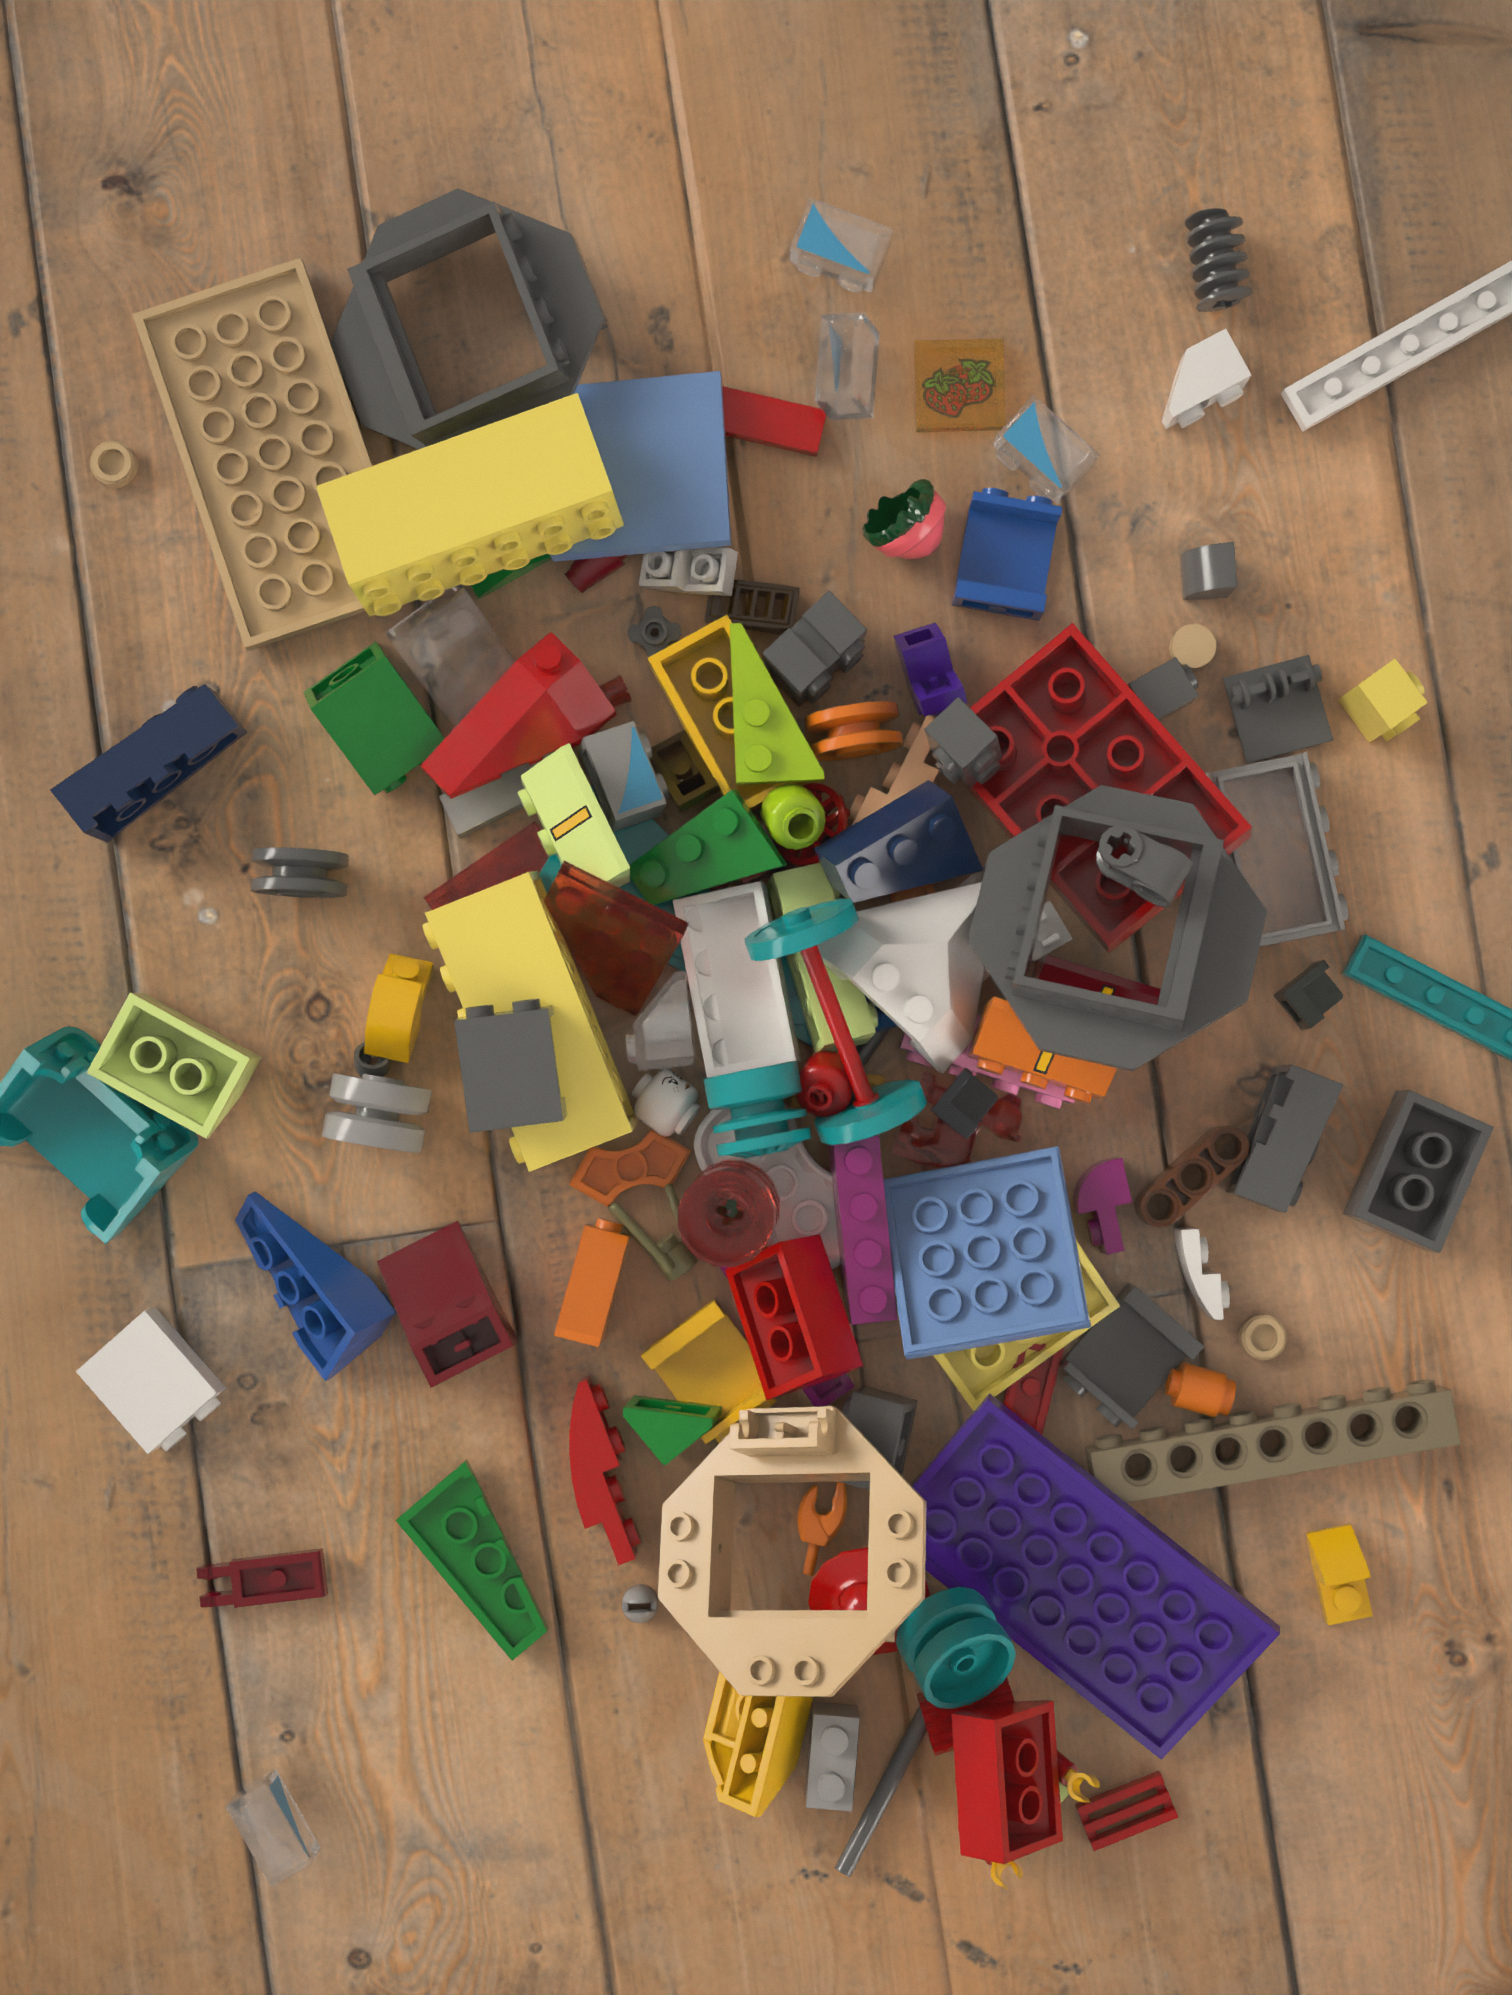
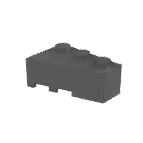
(1284, 1136)

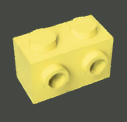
(1385, 702)

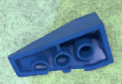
(328, 1296)

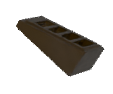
(754, 589)

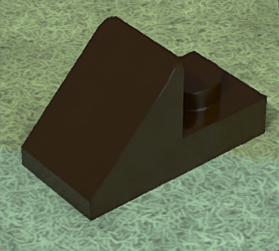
(683, 771)

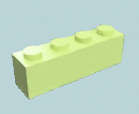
(805, 888)

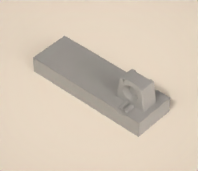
(487, 803)

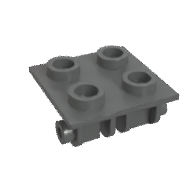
(1278, 708)

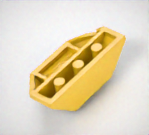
(753, 1745)

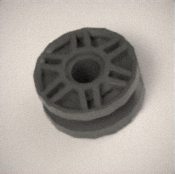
(299, 872)

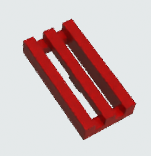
(1131, 1827)

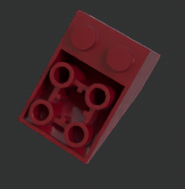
(446, 1304)

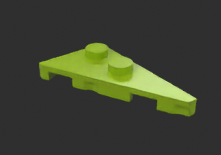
(765, 732)

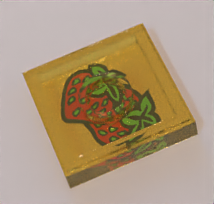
(959, 385)

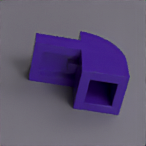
(928, 669)

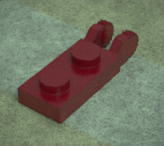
(267, 1579)

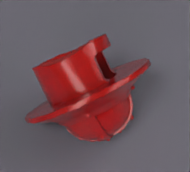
(843, 1586)

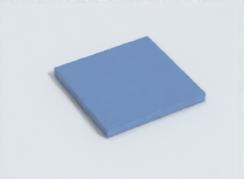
(663, 461)
(984, 1254)

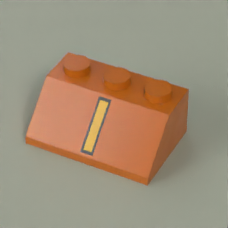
(1005, 1044)

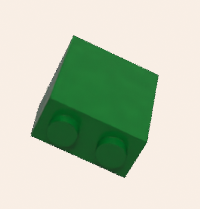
(374, 719)

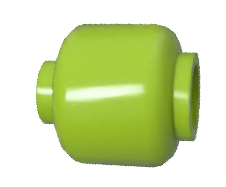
(793, 816)

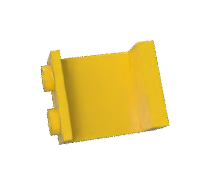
(709, 1364)

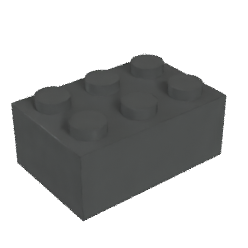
(1418, 1170)

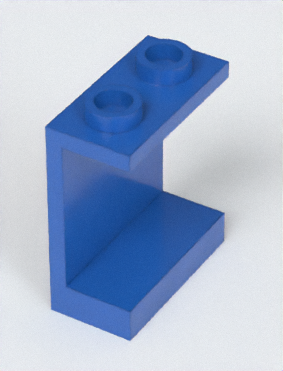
(1006, 554)

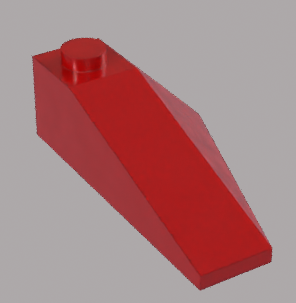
(525, 715)

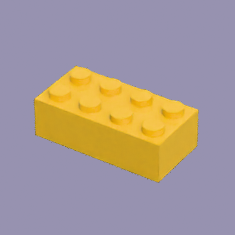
(699, 689)

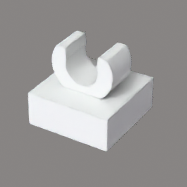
(1051, 933)

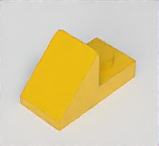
(1339, 1574)

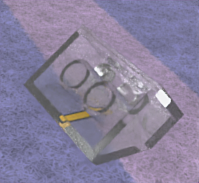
(665, 1030)

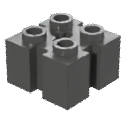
(814, 648)

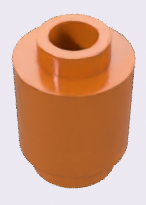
(1200, 1390)

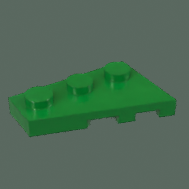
(707, 851)

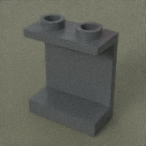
(509, 1066)
(1128, 1356)

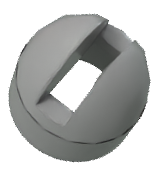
(636, 1595)

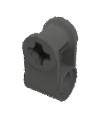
(1147, 867)

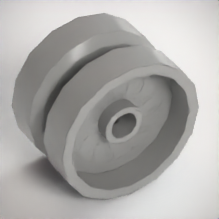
(377, 1112)

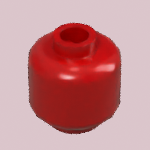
(824, 1085)

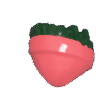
(908, 523)

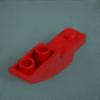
(593, 1452)

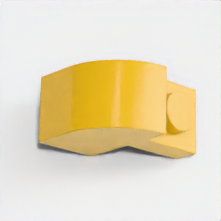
(396, 1008)

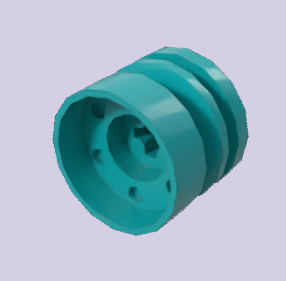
(757, 1109)

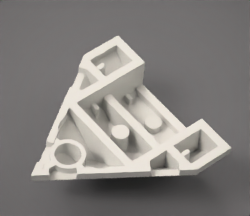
(917, 968)

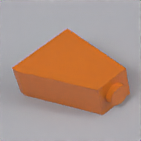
(593, 1283)

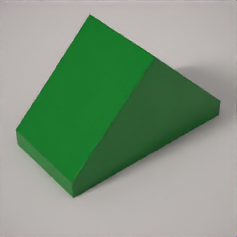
(669, 1424)

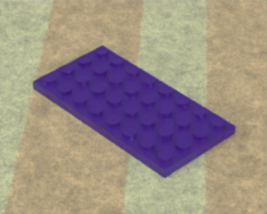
(1085, 1579)

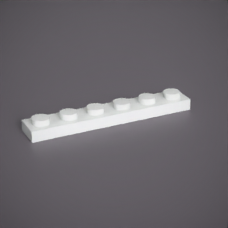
(1401, 349)

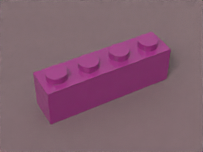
(863, 1231)

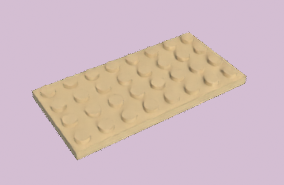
(257, 430)

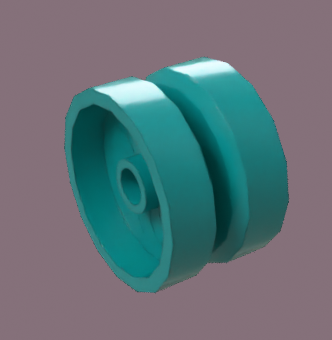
(955, 1648)

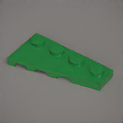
(472, 1555)

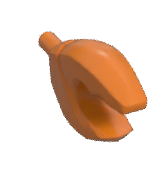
(818, 1527)

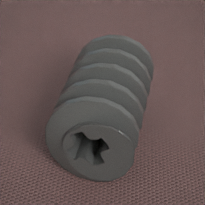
(1216, 259)

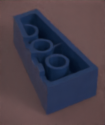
(148, 764)

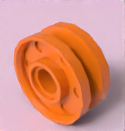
(854, 730)

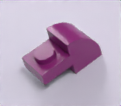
(1099, 1192)

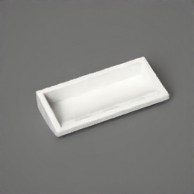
(736, 1001)

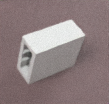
(152, 1381)

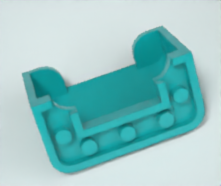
(90, 1130)

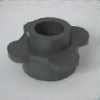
(654, 620)

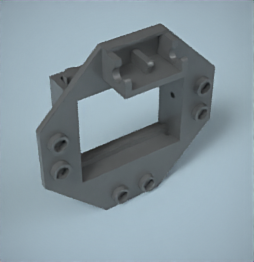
(377, 351)
(1209, 951)

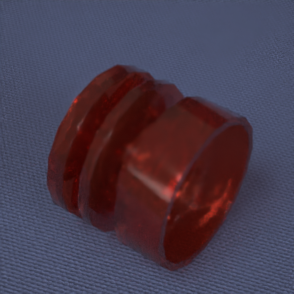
(705, 1221)

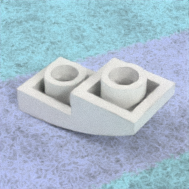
(690, 571)
(1205, 1286)

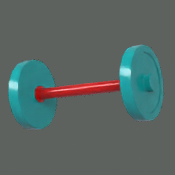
(871, 1108)

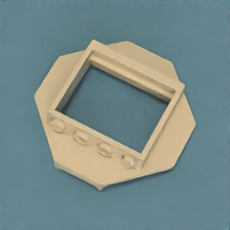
(789, 1649)

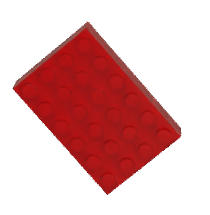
(1062, 733)

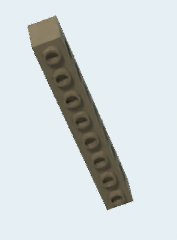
(1431, 1428)

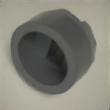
(363, 1061)

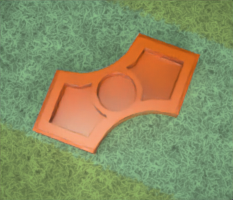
(609, 1173)

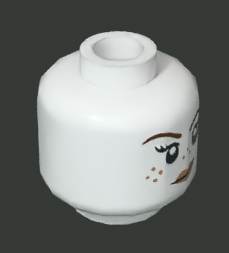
(665, 1102)

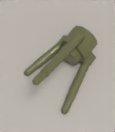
(669, 1252)

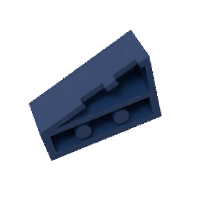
(900, 847)

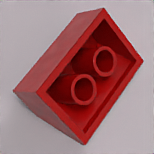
(793, 1316)
(1006, 1779)

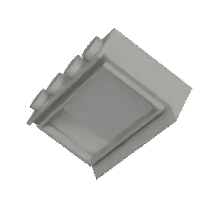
(1287, 849)

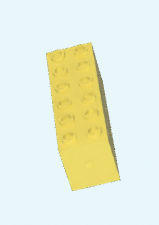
(470, 506)
(509, 950)

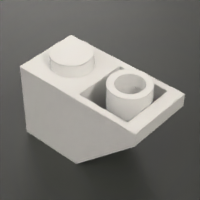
(1206, 375)

